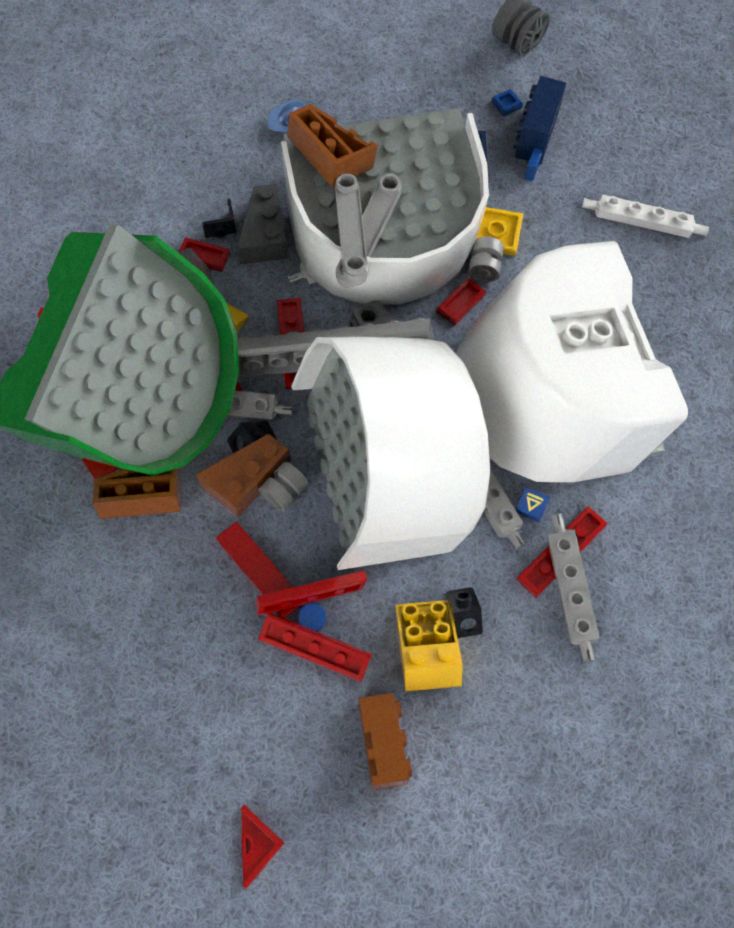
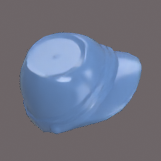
(279, 116)

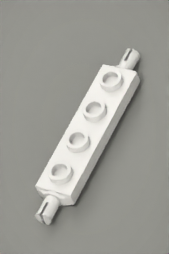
(645, 216)

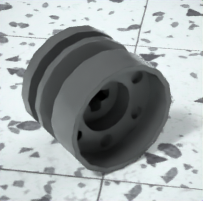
(520, 25)

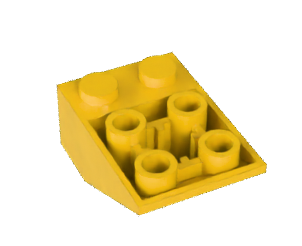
(428, 646)

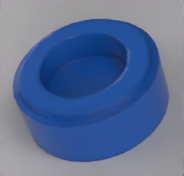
(312, 616)

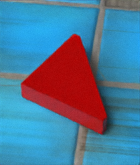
(258, 845)

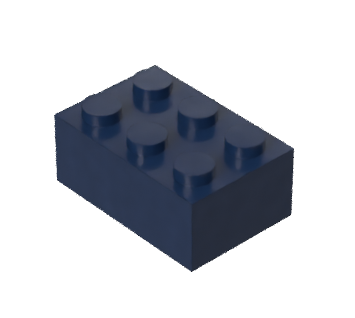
(540, 117)

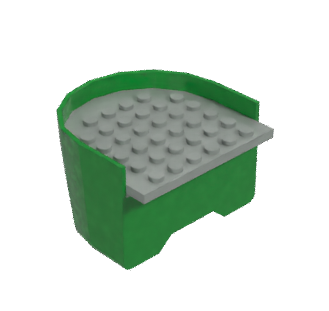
(125, 358)

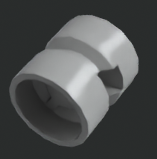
(486, 259)
(280, 490)

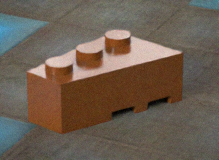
(328, 145)
(239, 476)
(137, 493)
(384, 741)

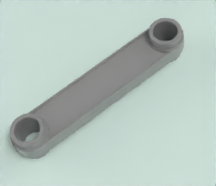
(376, 216)
(351, 230)

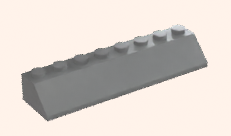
(285, 352)

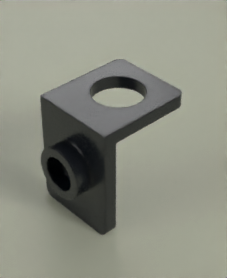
(220, 227)
(250, 433)
(465, 606)

